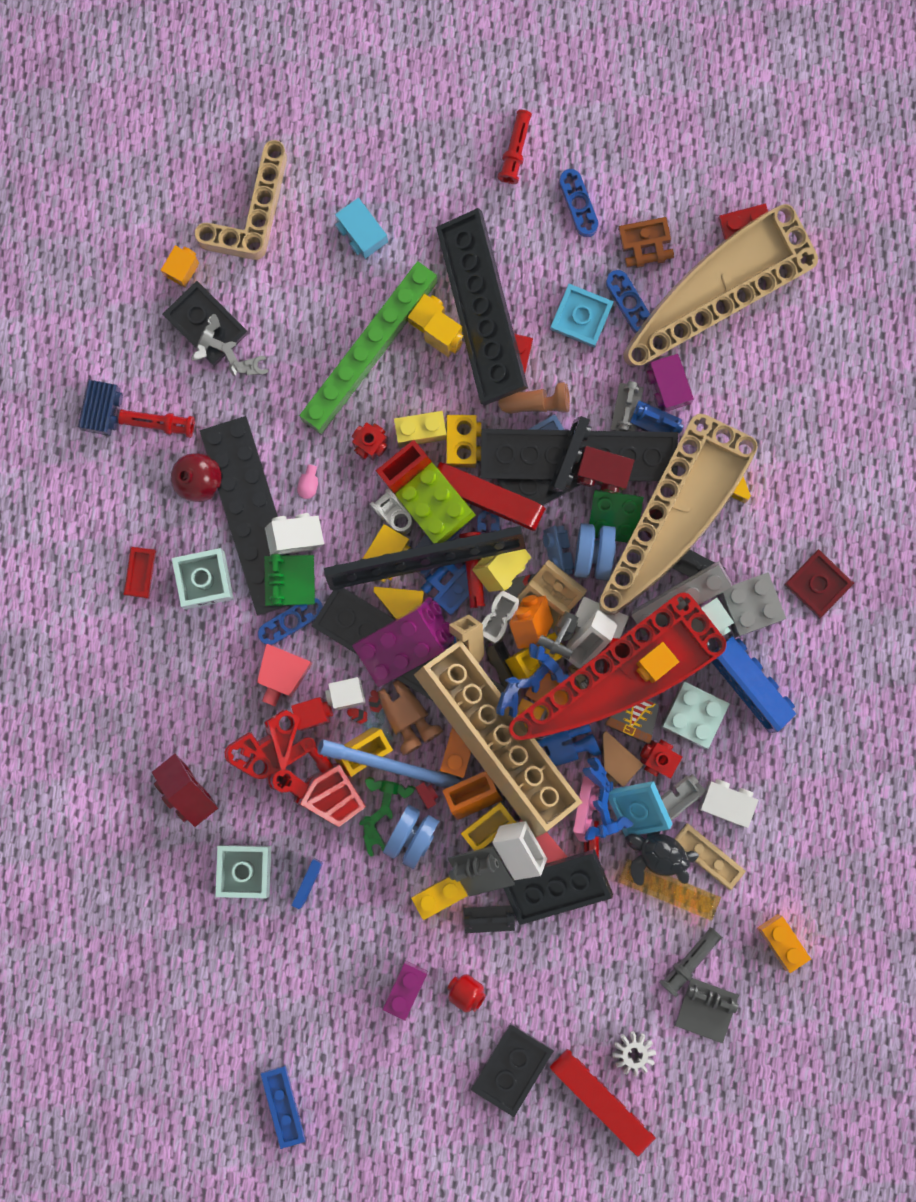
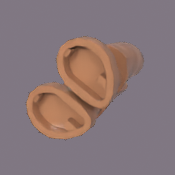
(537, 401)
(404, 713)

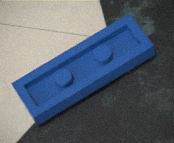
(283, 1107)

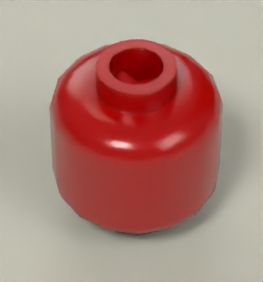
(466, 993)

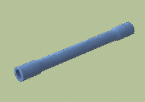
(339, 751)

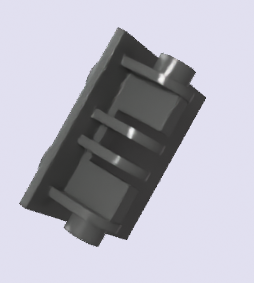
(480, 871)
(707, 1010)

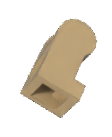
(471, 634)

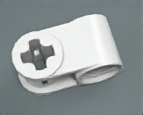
(390, 509)

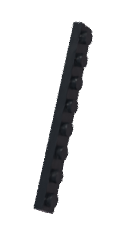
(425, 558)

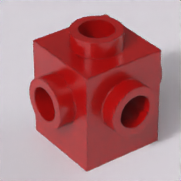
(373, 449)
(660, 758)

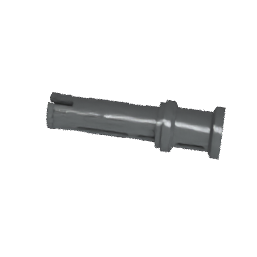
(683, 971)

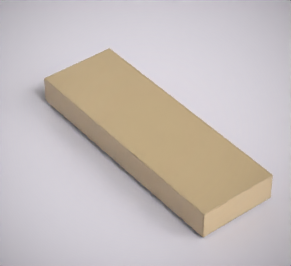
(710, 857)

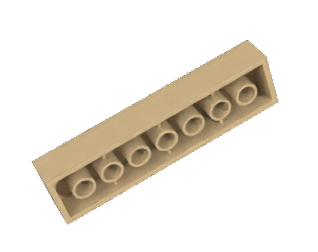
(516, 767)

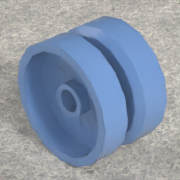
(597, 552)
(412, 837)

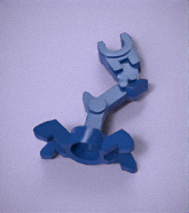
(509, 697)
(597, 775)

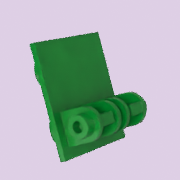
(617, 511)
(289, 580)

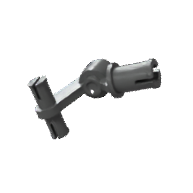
(564, 630)

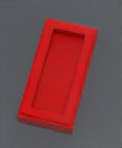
(139, 572)

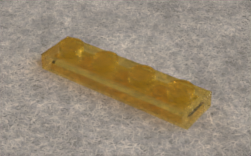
(674, 892)

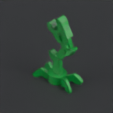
(371, 833)

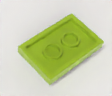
(435, 504)

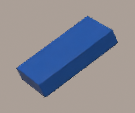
(307, 883)

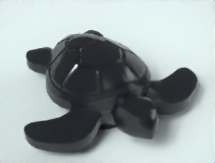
(660, 855)

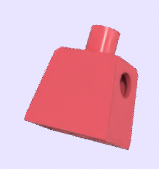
(281, 673)

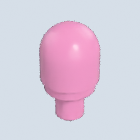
(308, 483)

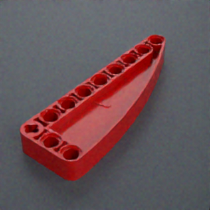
(621, 684)

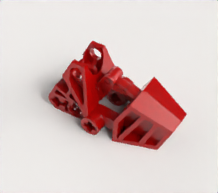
(323, 793)

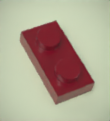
(427, 795)

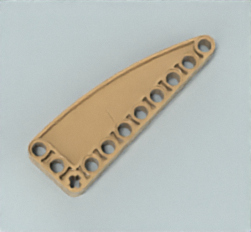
(733, 265)
(697, 500)

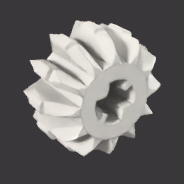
(642, 1048)

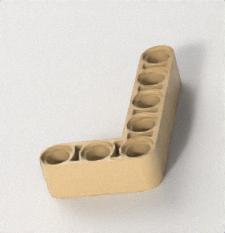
(256, 212)

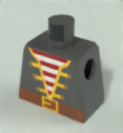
(636, 721)

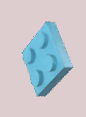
(581, 315)
(641, 806)

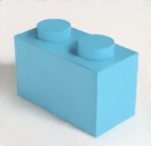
(361, 228)

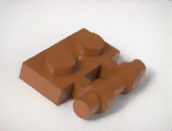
(643, 235)

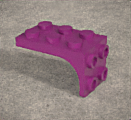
(405, 643)

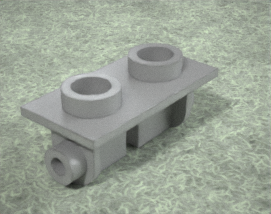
(625, 405)
(688, 792)

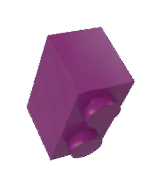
(670, 383)
(405, 990)

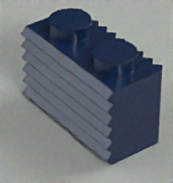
(100, 407)

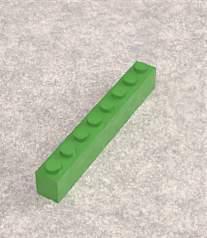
(368, 348)

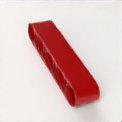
(493, 498)
(602, 1102)

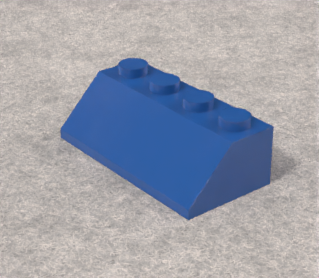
(753, 686)

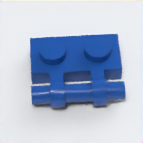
(454, 592)

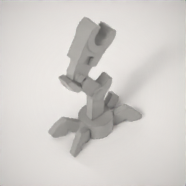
(248, 366)

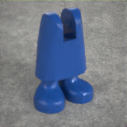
(563, 750)

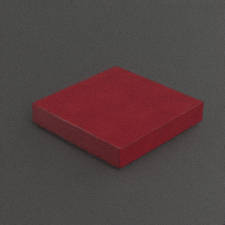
(819, 583)

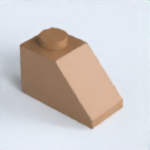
(618, 761)

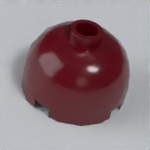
(195, 477)

